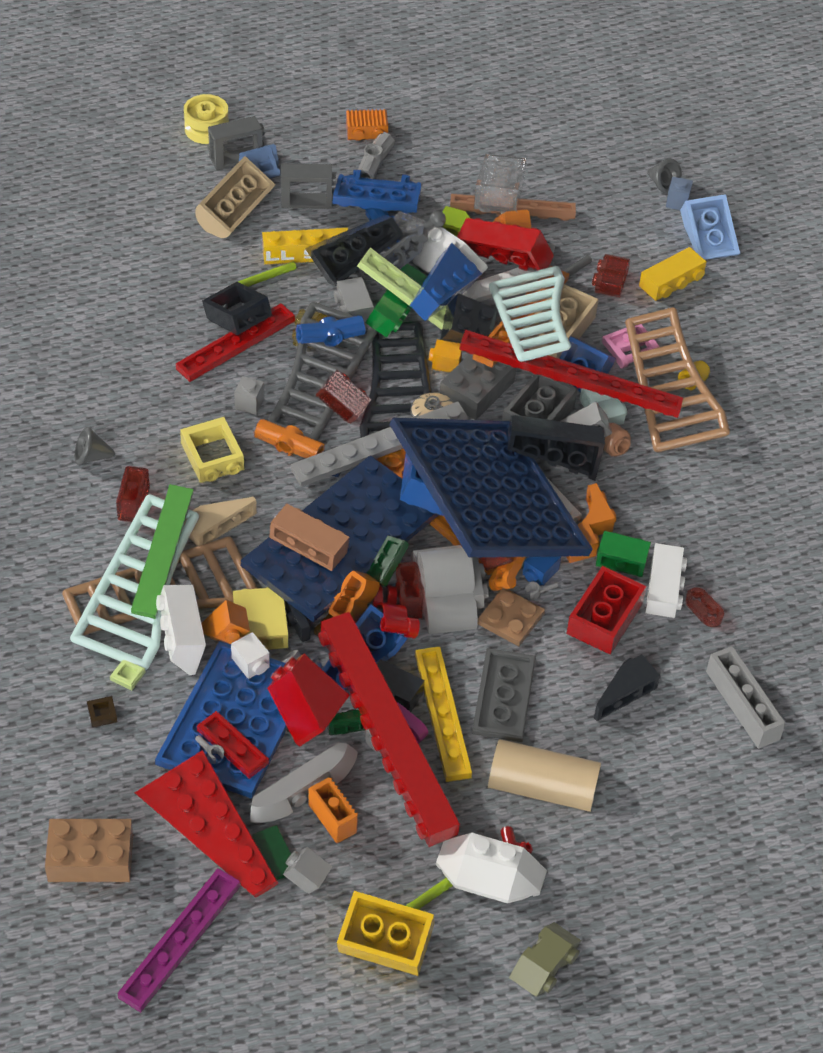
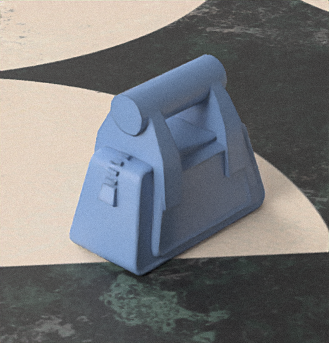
(265, 159)

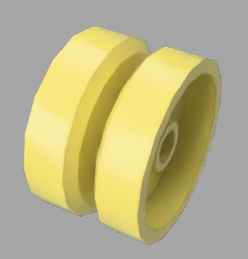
(201, 113)

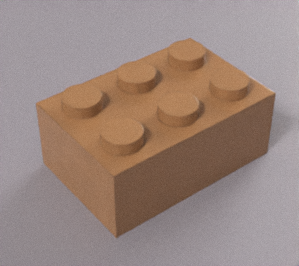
(89, 850)

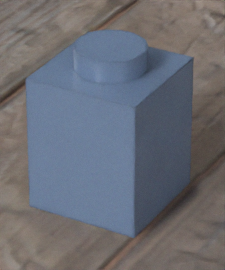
(678, 192)

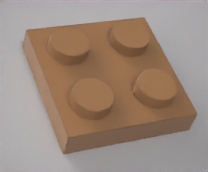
(511, 616)

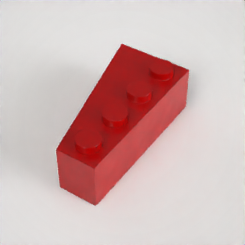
(507, 243)

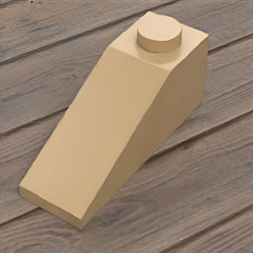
(220, 518)

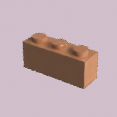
(309, 537)

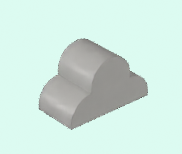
(448, 589)

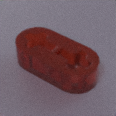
(706, 606)

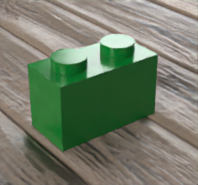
(623, 553)

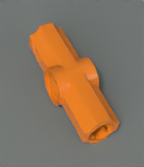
(288, 439)

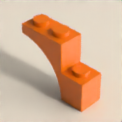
(597, 521)

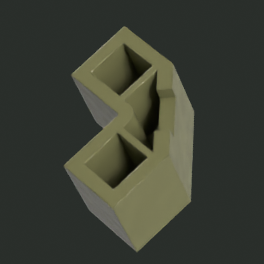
(539, 964)

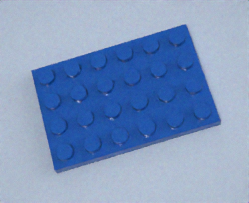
(242, 703)

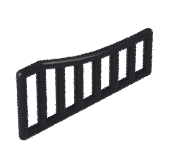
(378, 375)

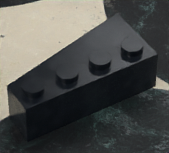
(341, 254)
(558, 443)

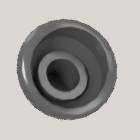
(663, 173)
(91, 447)

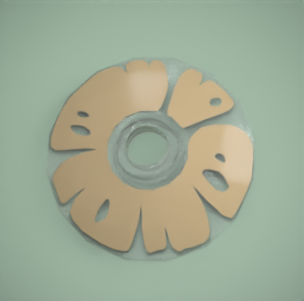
(428, 403)

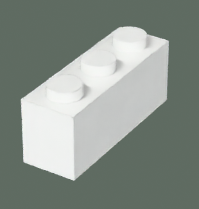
(666, 580)

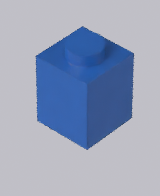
(540, 568)

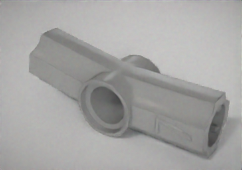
(374, 155)

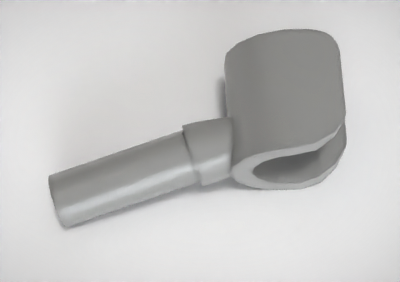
(539, 589)
(210, 749)

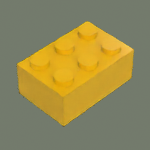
(385, 933)

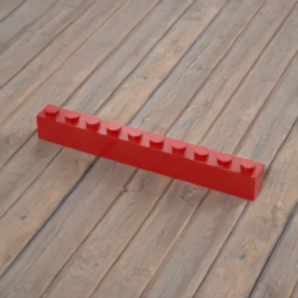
(389, 730)

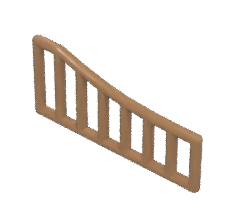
(694, 379)
(203, 601)

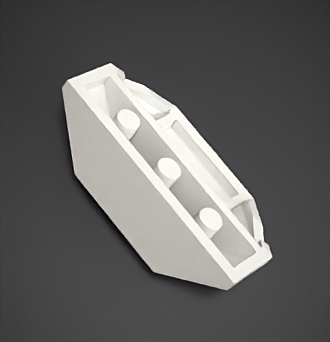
(437, 243)
(491, 868)

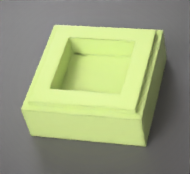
(127, 674)

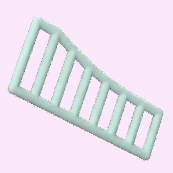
(554, 314)
(109, 576)

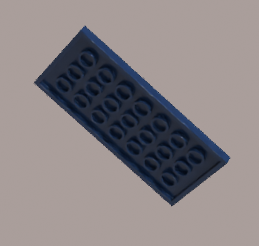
(360, 505)

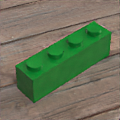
(391, 308)

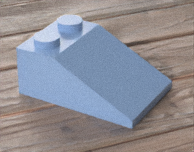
(710, 227)

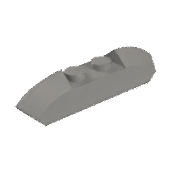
(293, 790)

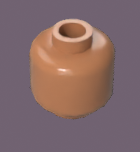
(618, 441)

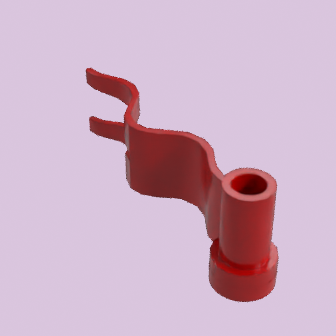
(395, 616)

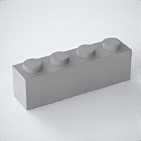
(745, 697)

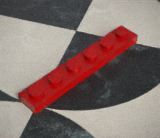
(233, 344)

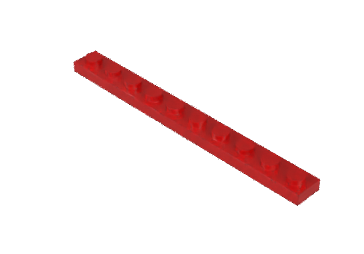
(574, 374)

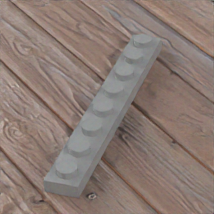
(354, 452)

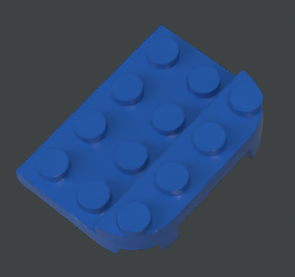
(377, 193)

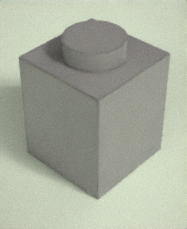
(249, 395)
(307, 869)

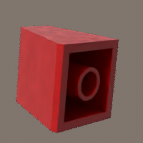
(305, 697)

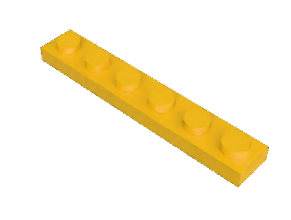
(443, 714)

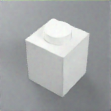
(250, 655)

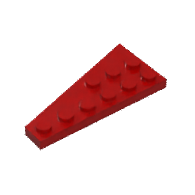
(203, 812)

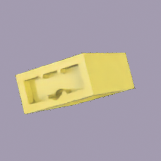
(207, 433)

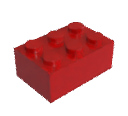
(606, 610)

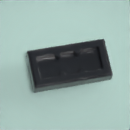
(299, 621)

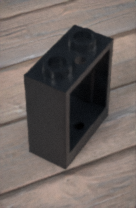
(237, 321)

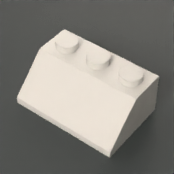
(182, 626)

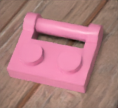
(618, 343)

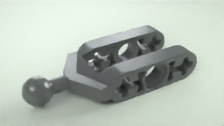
(416, 236)

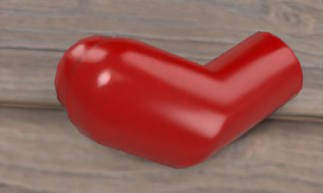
(508, 836)

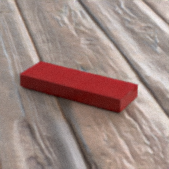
(235, 745)

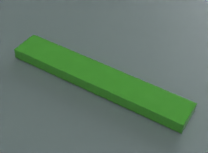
(162, 550)

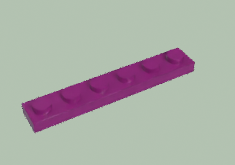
(178, 940)

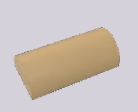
(233, 199)
(544, 775)

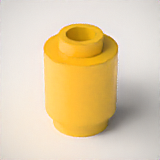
(702, 368)

